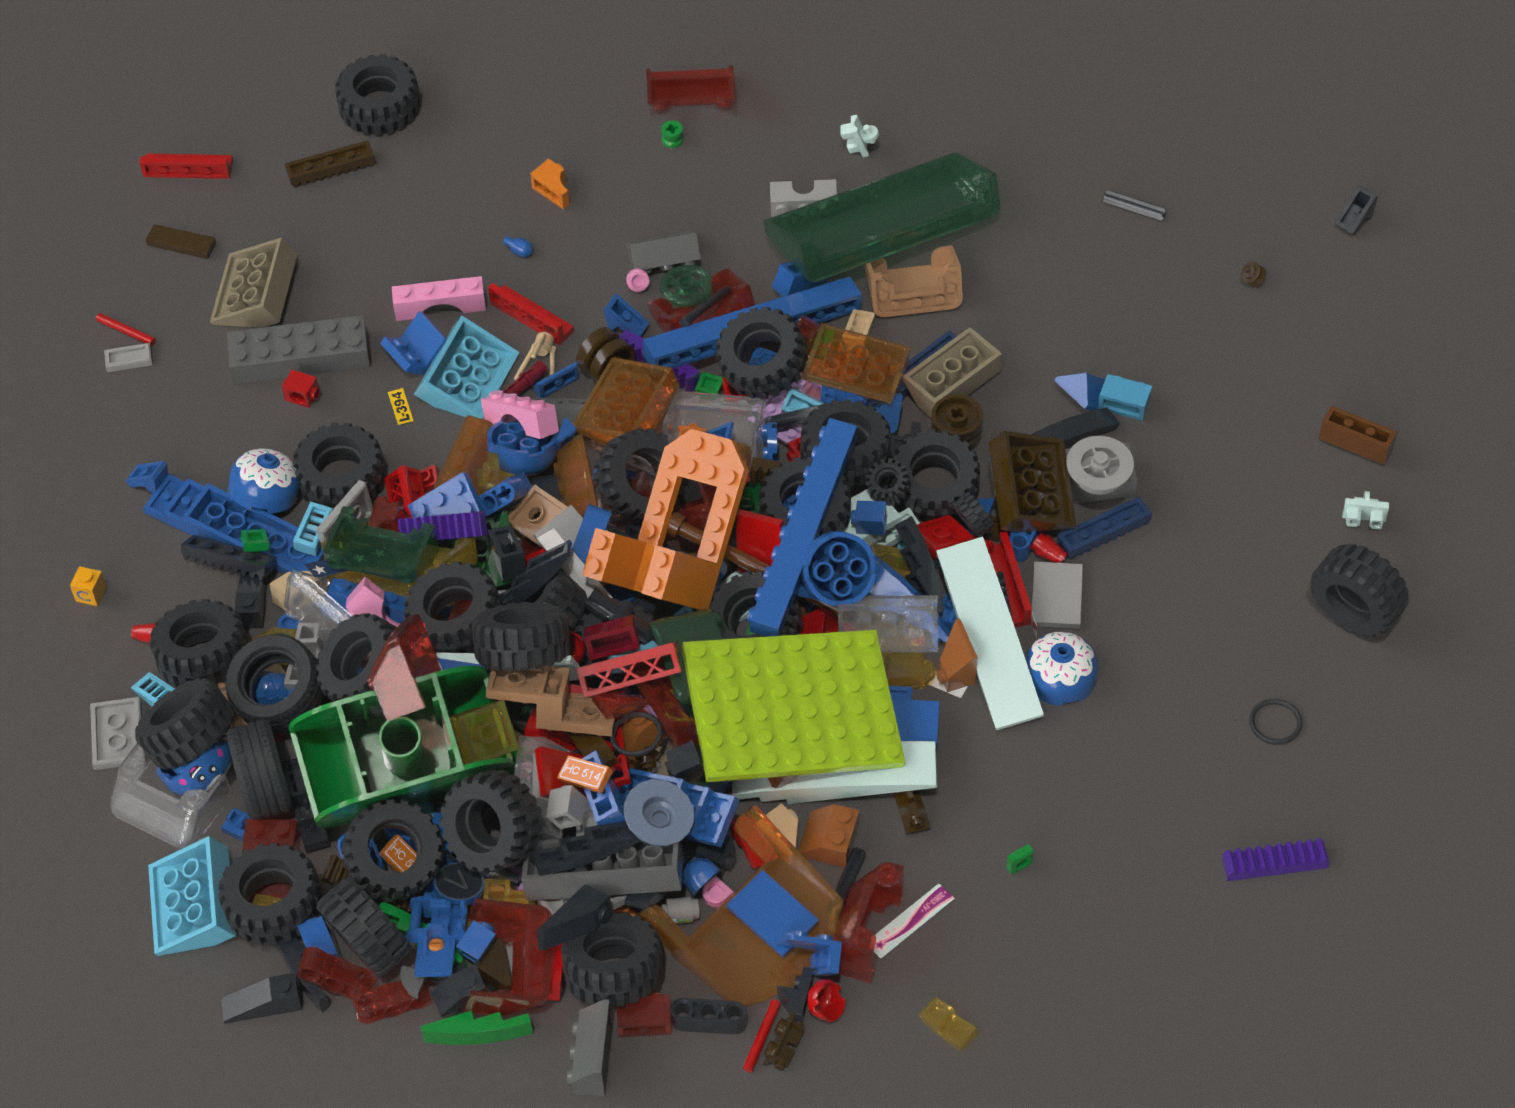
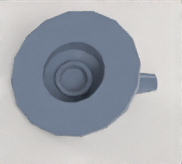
(658, 812)

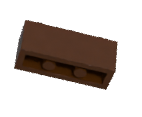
(1357, 435)

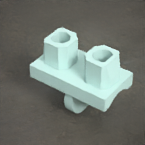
(859, 135)
(1365, 509)

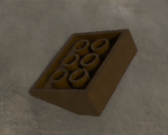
(1031, 482)

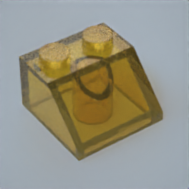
(484, 732)

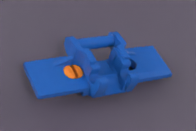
(440, 937)

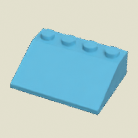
(466, 370)
(187, 899)

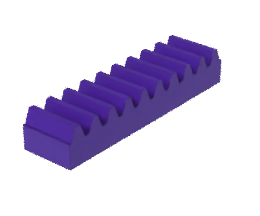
(686, 375)
(449, 525)
(1275, 860)

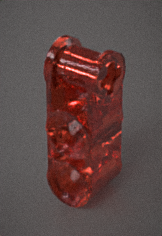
(334, 973)
(388, 1001)

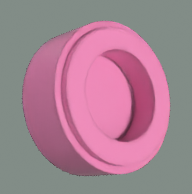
(637, 280)

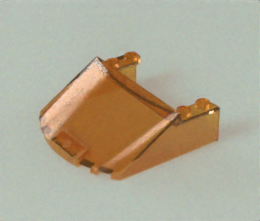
(728, 952)

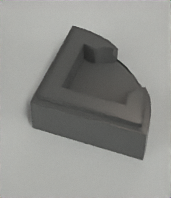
(410, 982)

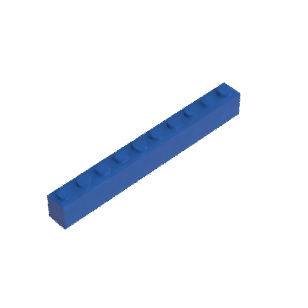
(700, 339)
(804, 526)

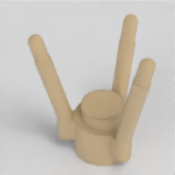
(542, 346)

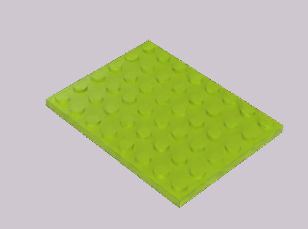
(792, 705)

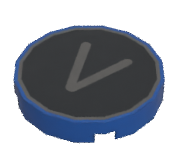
(458, 884)

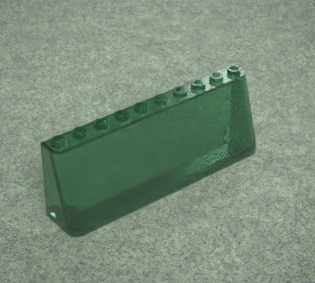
(885, 216)

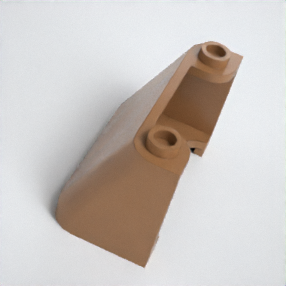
(917, 287)

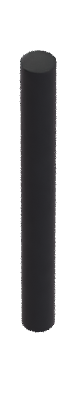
(706, 305)

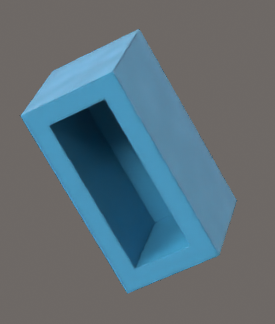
(1125, 397)

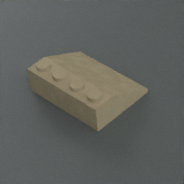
(255, 285)

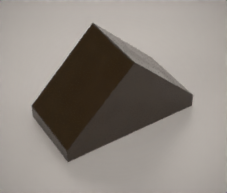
(495, 967)

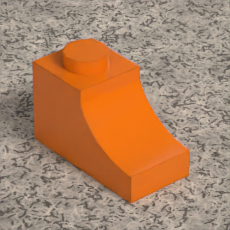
(550, 182)

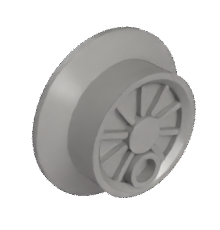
(1100, 464)

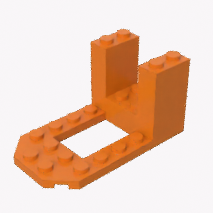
(662, 571)

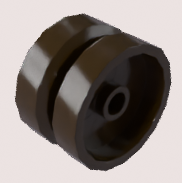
(599, 349)
(959, 416)

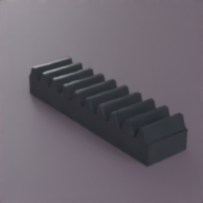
(228, 556)

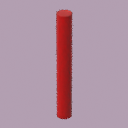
(121, 327)
(761, 1036)

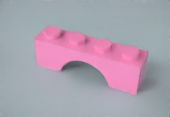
(462, 293)
(535, 416)
(368, 599)

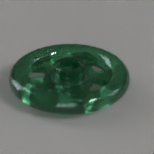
(686, 285)

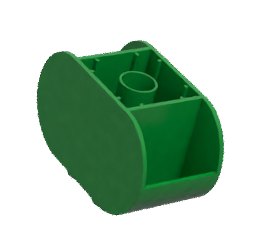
(360, 758)

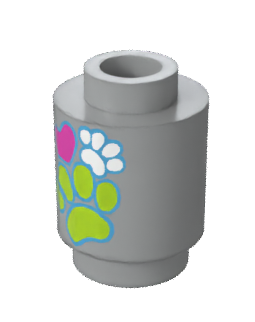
(682, 909)

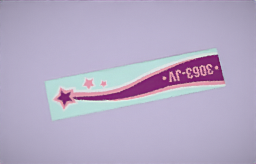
(911, 919)

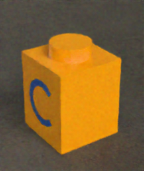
(88, 586)

